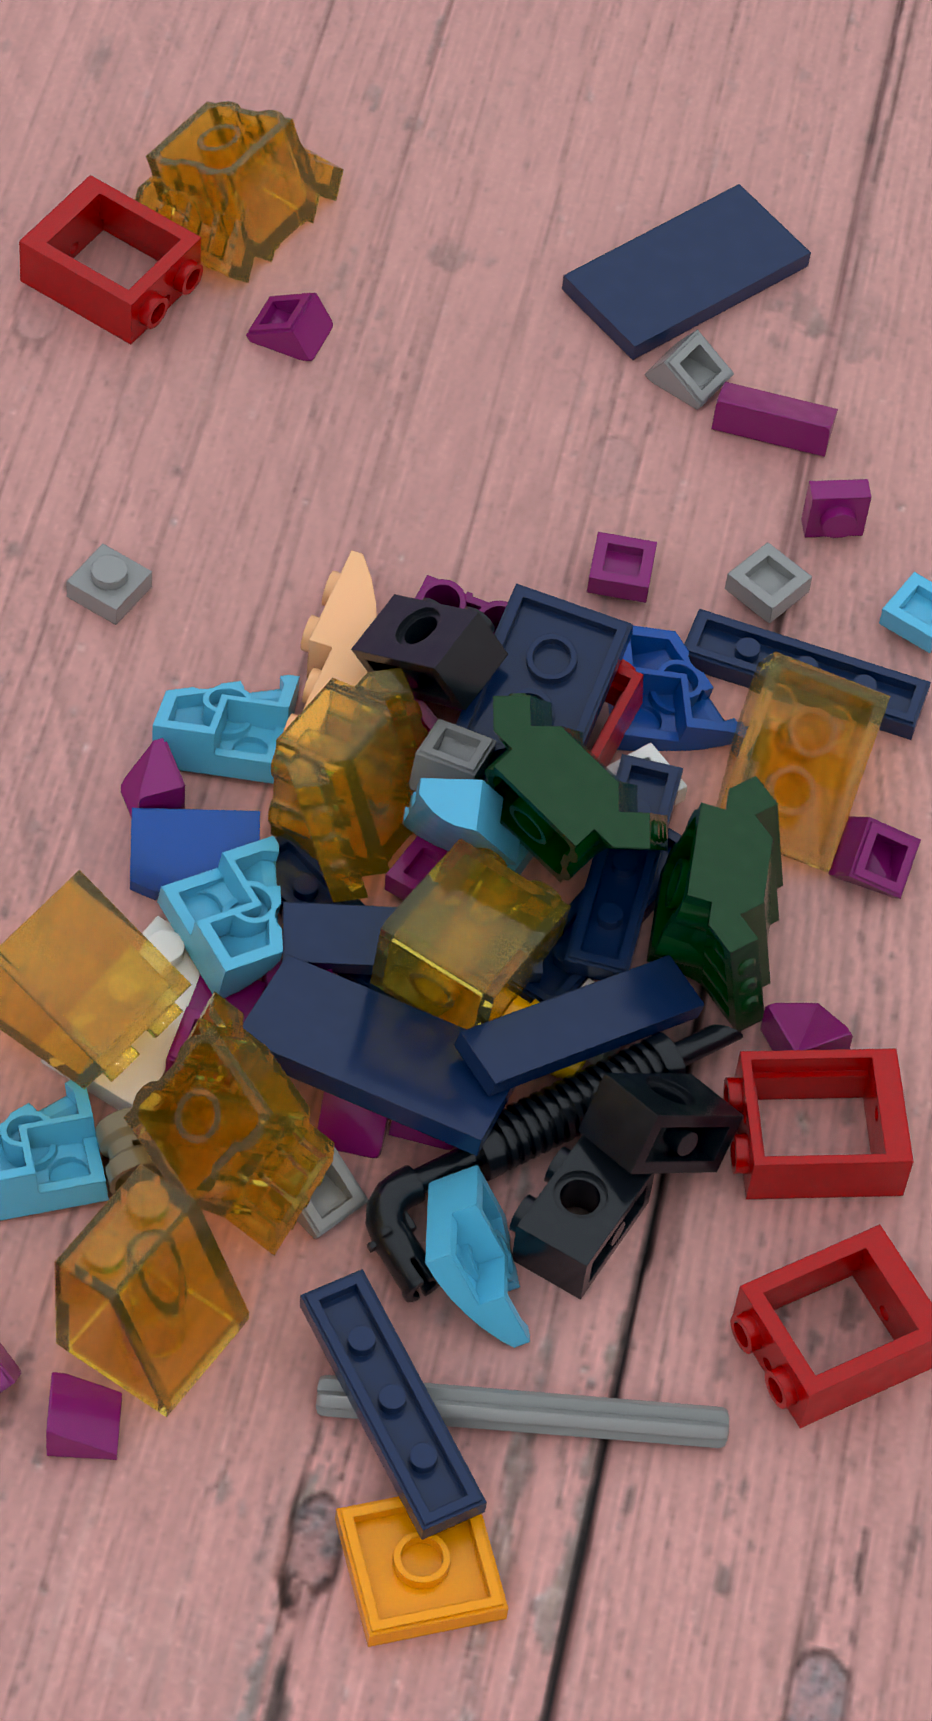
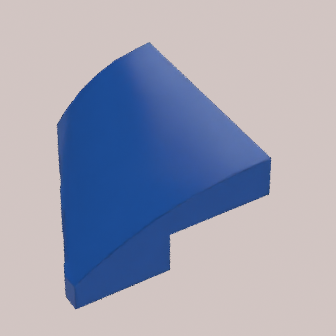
(675, 697)
(183, 843)

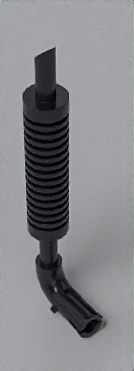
(520, 1134)

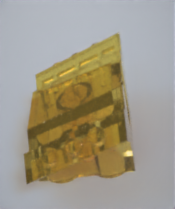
(237, 183)
(347, 778)
(233, 1129)

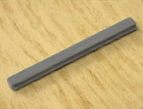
(558, 1414)

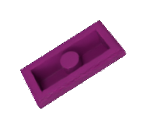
(774, 418)

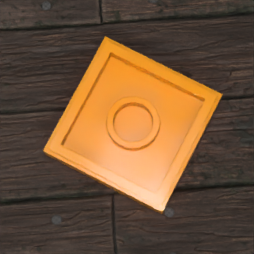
(415, 1584)

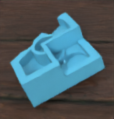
(226, 727)
(457, 809)
(50, 1157)
(472, 1253)

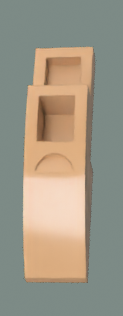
(329, 638)

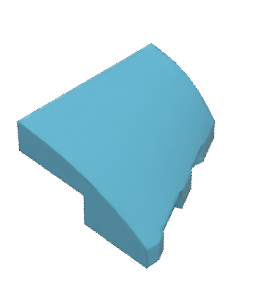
(230, 916)

